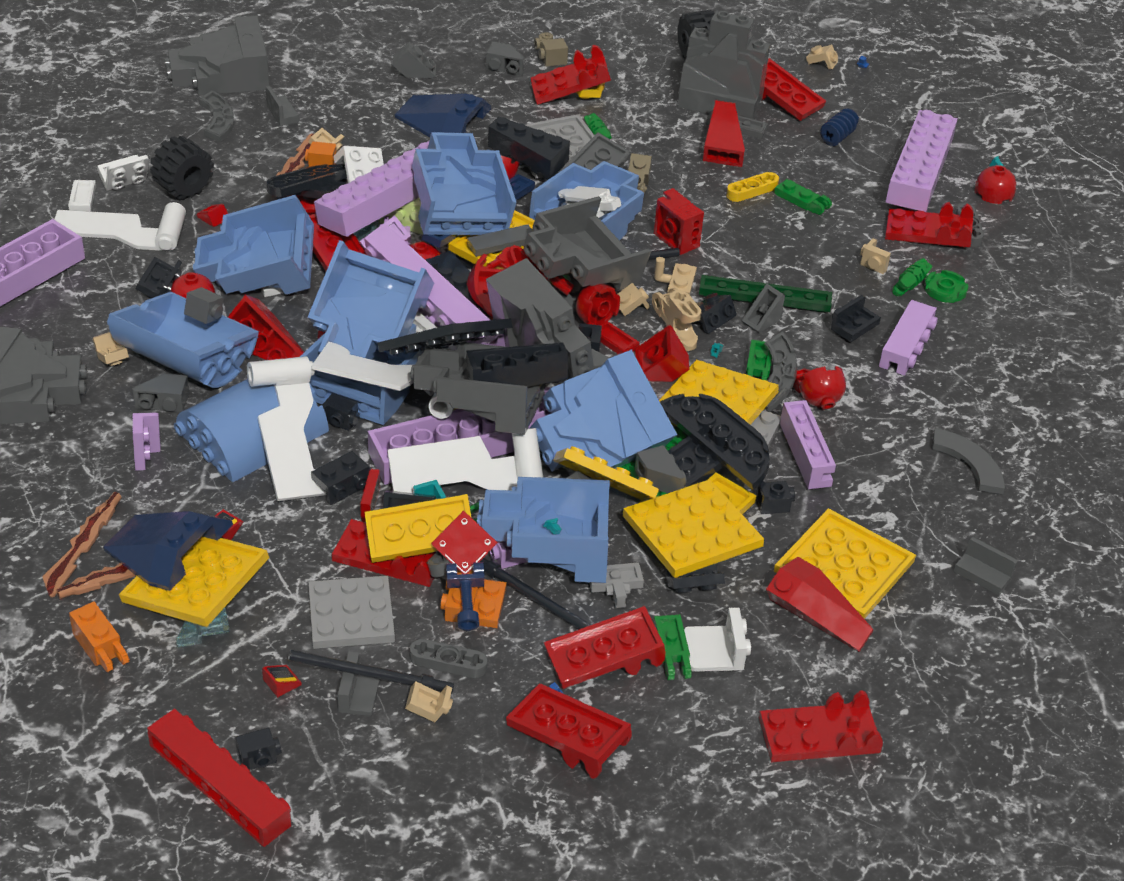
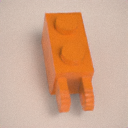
(97, 636)

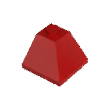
(663, 356)

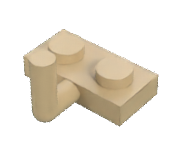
(682, 276)

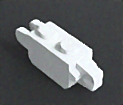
(580, 193)

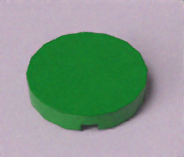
(946, 286)

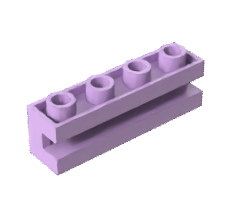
(909, 337)
(807, 444)

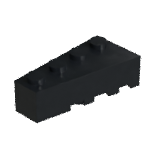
(529, 146)
(455, 272)
(519, 364)

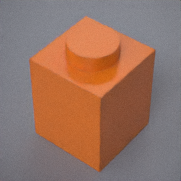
(320, 153)

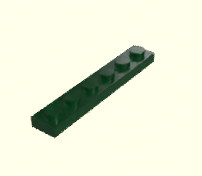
(750, 290)

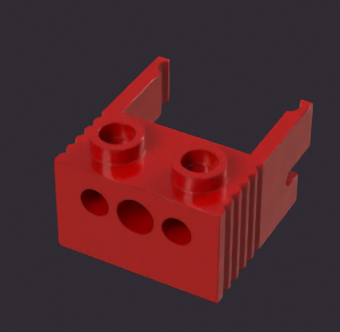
(678, 221)

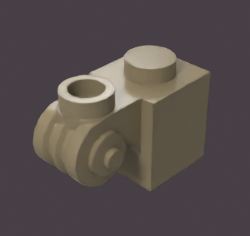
(551, 50)
(641, 166)

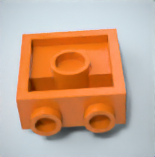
(486, 601)

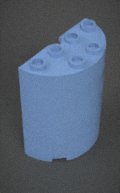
(195, 349)
(229, 430)

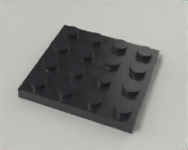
(444, 336)

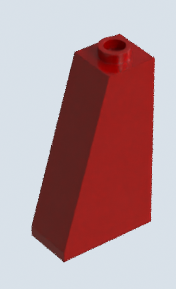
(724, 136)

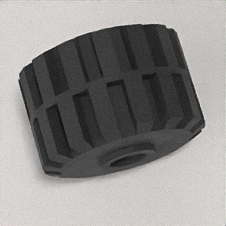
(686, 25)
(181, 167)

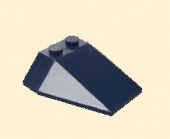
(442, 112)
(156, 542)

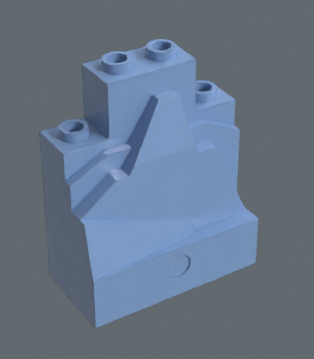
(605, 175)
(461, 187)
(260, 248)
(367, 301)
(374, 401)
(605, 414)
(581, 514)

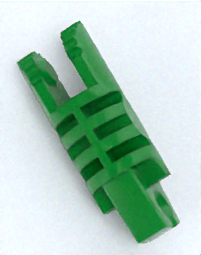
(596, 125)
(911, 277)

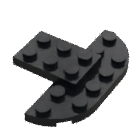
(308, 182)
(715, 441)

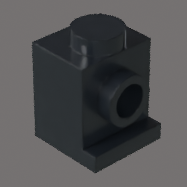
(341, 411)
(774, 497)
(257, 748)

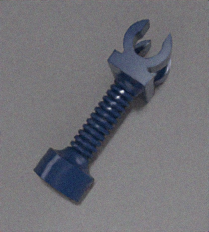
(467, 618)

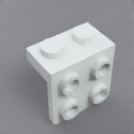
(358, 160)
(124, 171)
(719, 646)

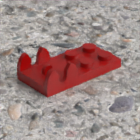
(571, 78)
(790, 92)
(931, 228)
(326, 241)
(355, 551)
(606, 647)
(570, 727)
(821, 730)

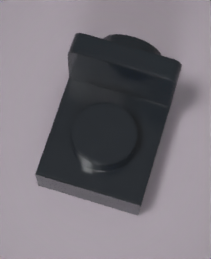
(593, 334)

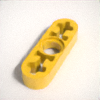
(762, 184)

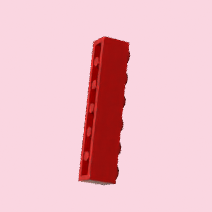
(220, 777)

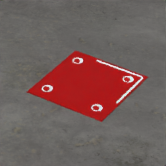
(464, 542)

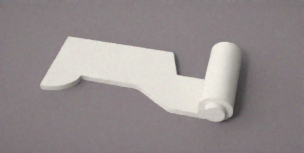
(127, 227)
(338, 361)
(284, 426)
(464, 461)

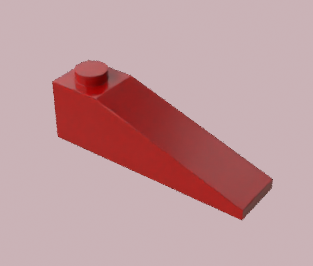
(273, 338)
(814, 598)

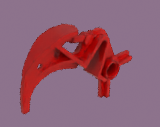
(510, 255)

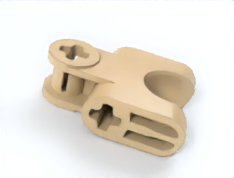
(679, 311)

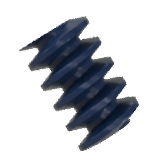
(839, 127)

